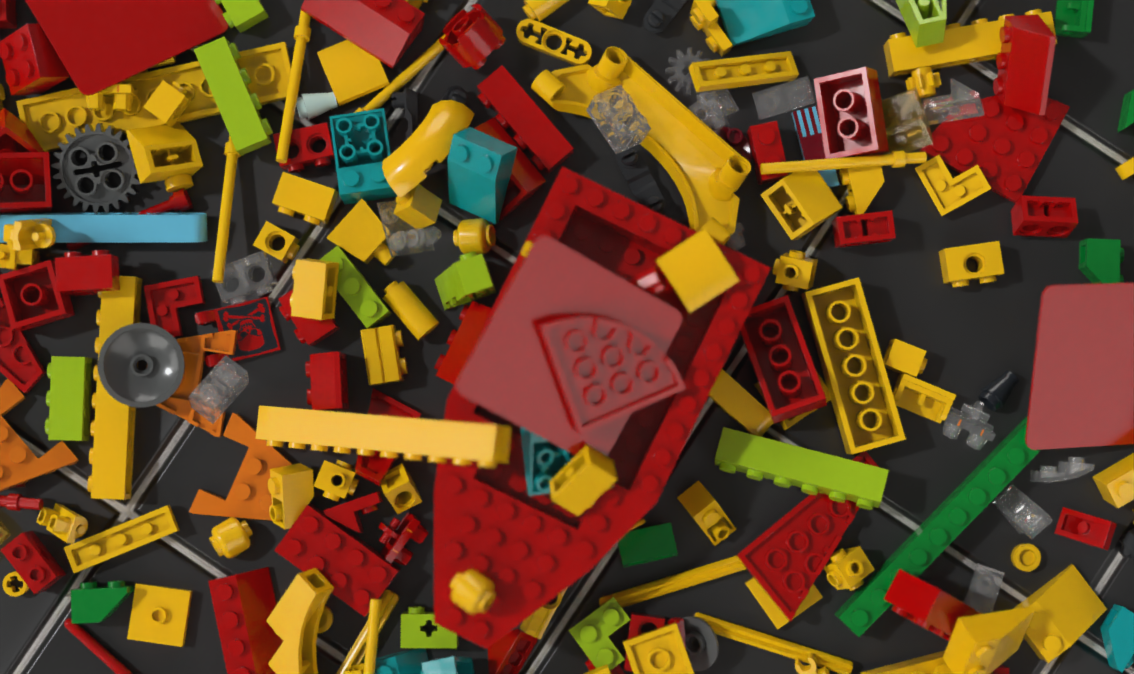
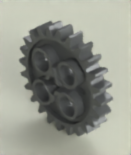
(92, 144)

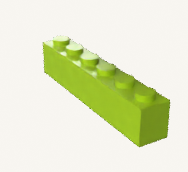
(801, 467)

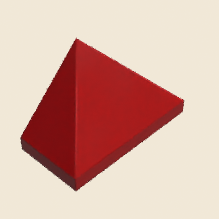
(510, 652)

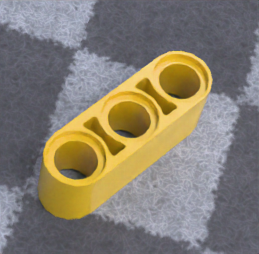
(740, 405)

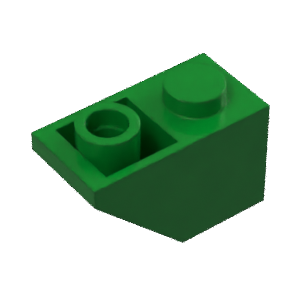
(1101, 260)
(96, 603)

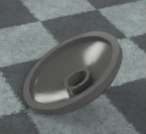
(119, 365)

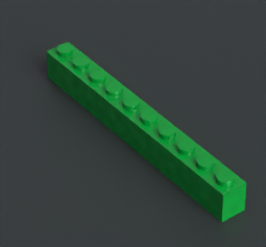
(939, 528)

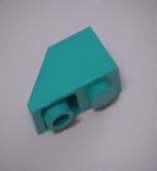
(1118, 637)

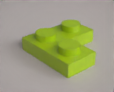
(594, 631)

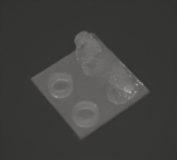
(403, 237)

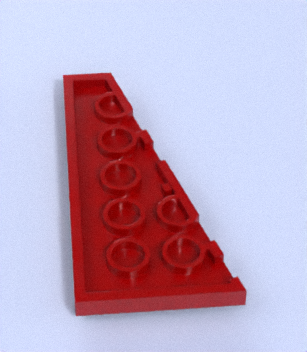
(799, 546)

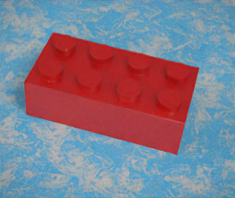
(781, 360)
(340, 556)

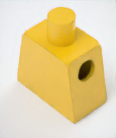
(362, 235)

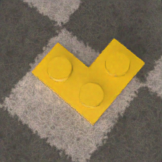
(706, 18)
(947, 191)

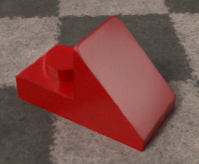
(347, 512)
(1085, 528)

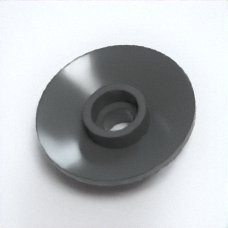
(703, 654)

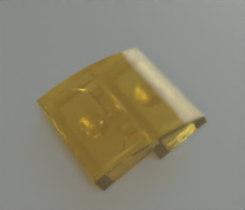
(906, 122)

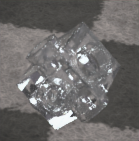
(714, 108)

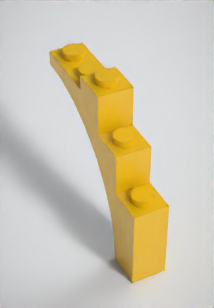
(297, 623)

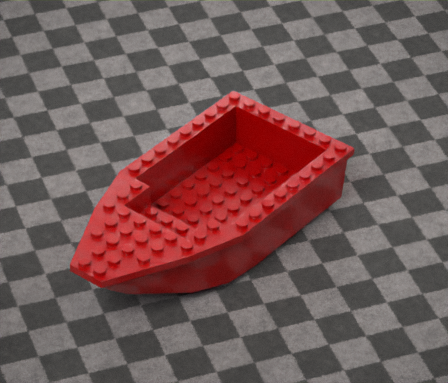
(530, 542)

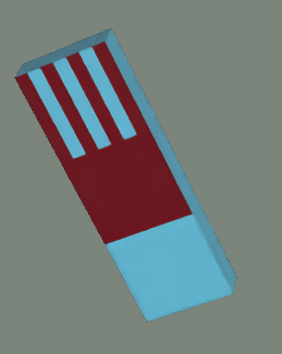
(810, 140)

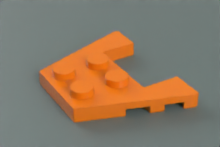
(194, 355)
(17, 461)
(250, 492)

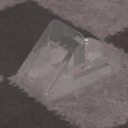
(959, 105)
(1022, 512)

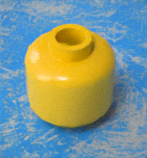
(474, 236)
(230, 537)
(472, 591)

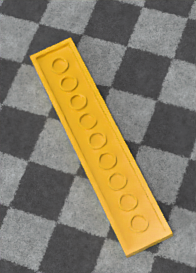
(61, 112)

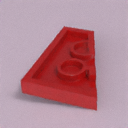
(375, 467)

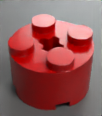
(472, 37)

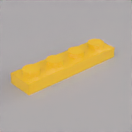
(743, 71)
(121, 538)

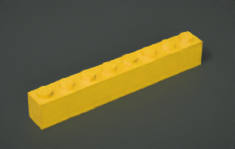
(113, 421)

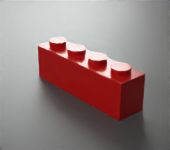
(525, 119)

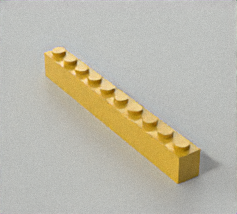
(384, 434)

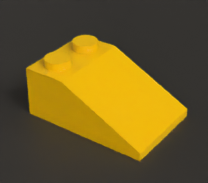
(1062, 613)
(986, 640)

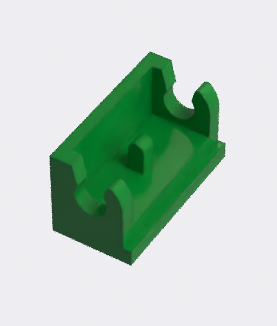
(1073, 18)
(647, 545)

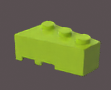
(924, 20)
(465, 281)

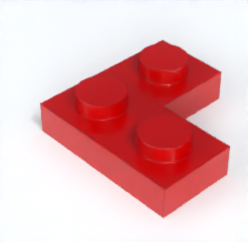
(167, 297)

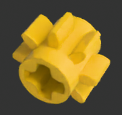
(924, 81)

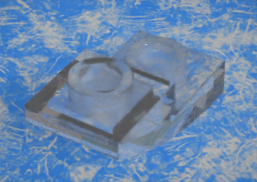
(783, 97)
(1067, 470)
(984, 589)

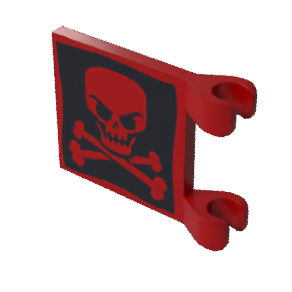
(254, 325)

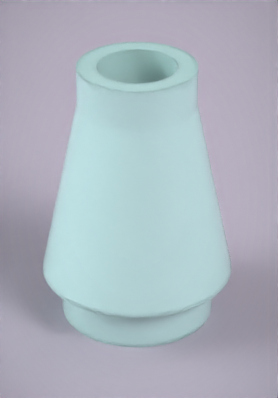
(315, 104)

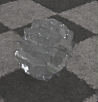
(677, 69)

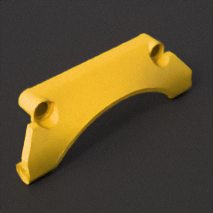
(690, 151)

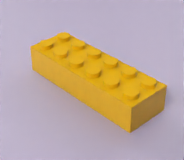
(853, 366)

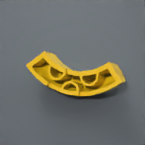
(428, 143)

